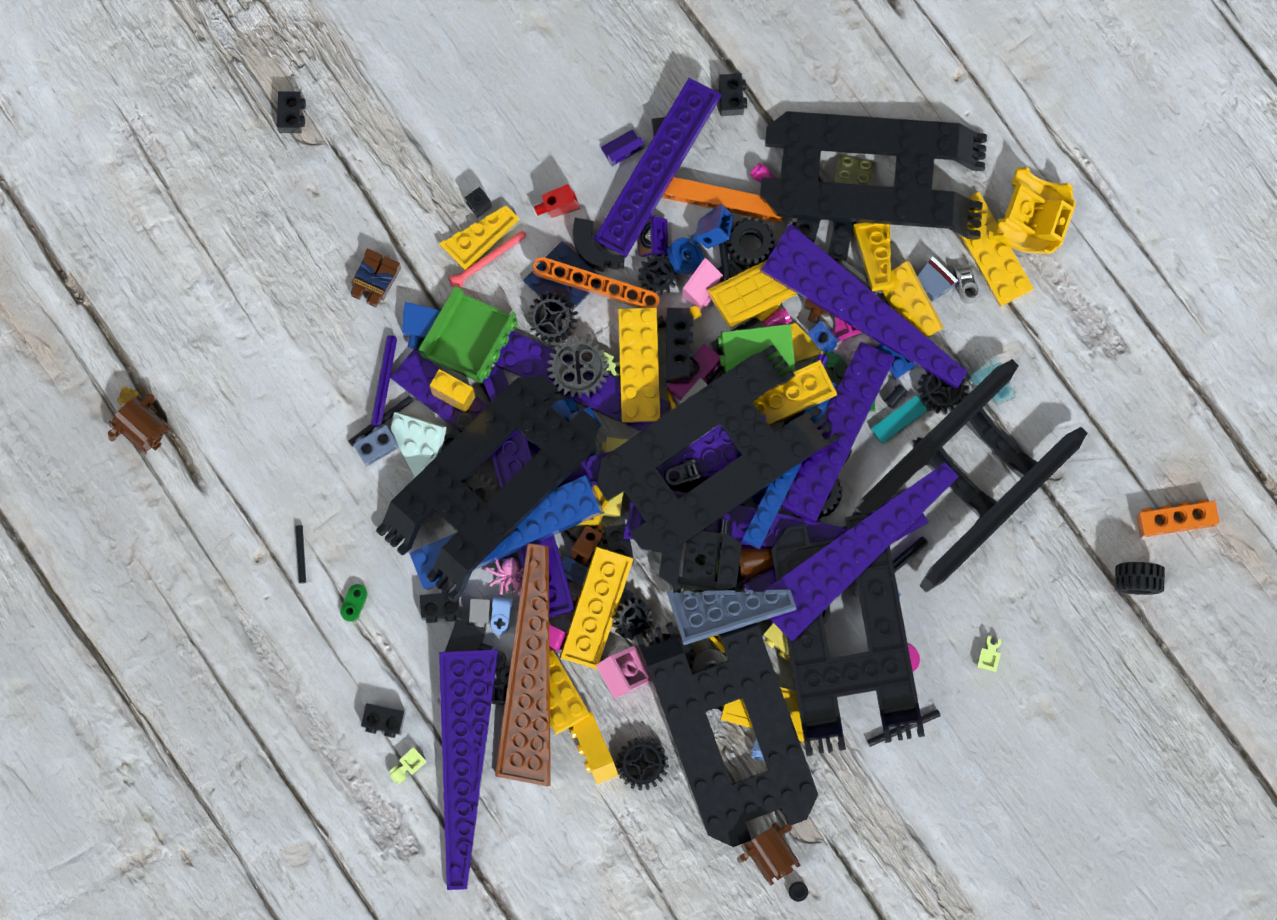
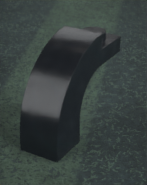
(588, 252)

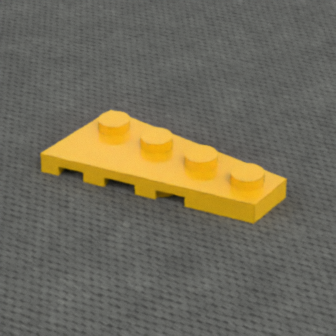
(474, 241)
(875, 252)

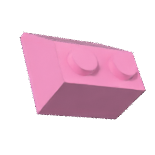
(703, 279)
(624, 672)

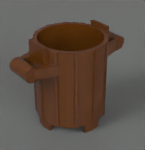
(139, 424)
(771, 853)

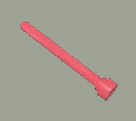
(458, 279)

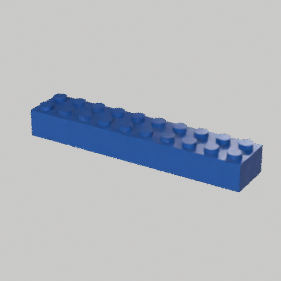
(558, 512)

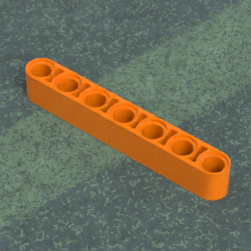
(712, 196)
(585, 284)

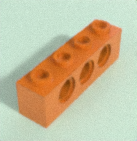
(1148, 526)

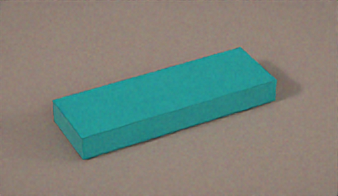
(899, 419)

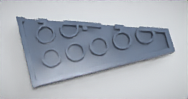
(718, 612)

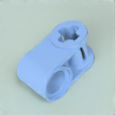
(501, 612)

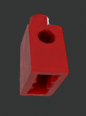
(564, 200)

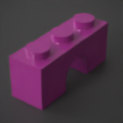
(707, 362)

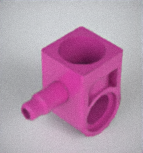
(556, 638)

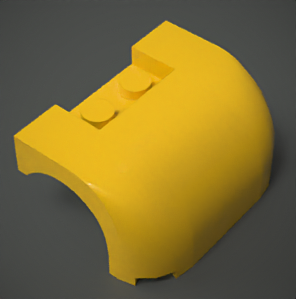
(1036, 214)

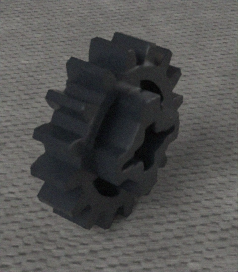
(651, 273)
(627, 613)

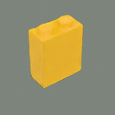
(452, 391)

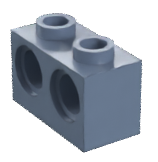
(378, 450)

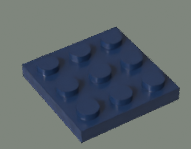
(563, 254)

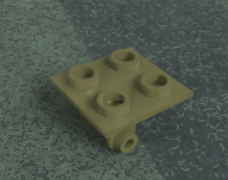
(854, 170)

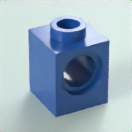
(816, 335)

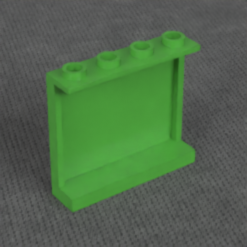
(468, 336)
(743, 343)

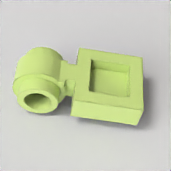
(411, 761)

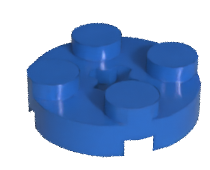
(679, 262)

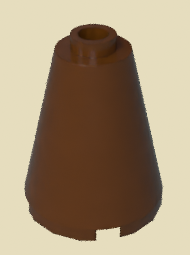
(754, 562)

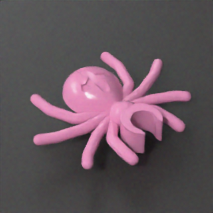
(509, 574)

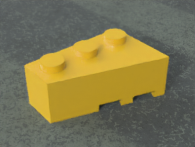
(594, 749)

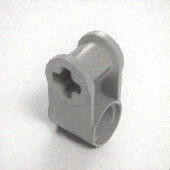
(967, 281)

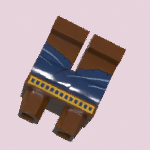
(374, 277)

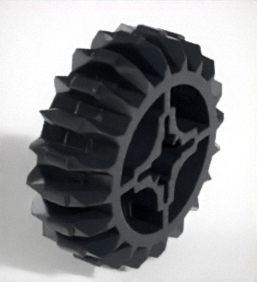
(548, 309)
(927, 395)
(640, 780)

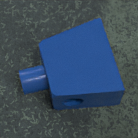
(713, 227)
(417, 323)

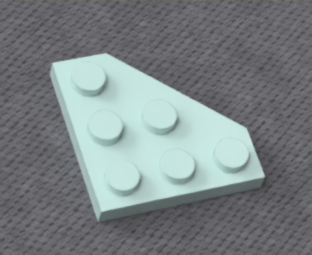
(417, 439)

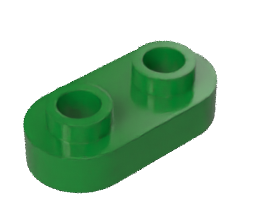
(353, 602)

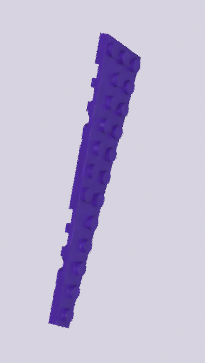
(465, 714)

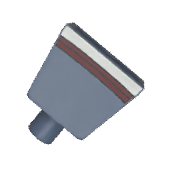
(936, 279)

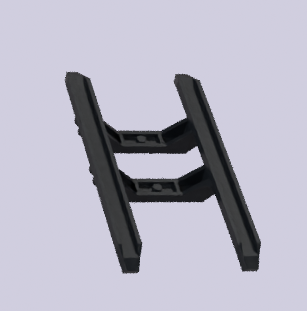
(990, 512)

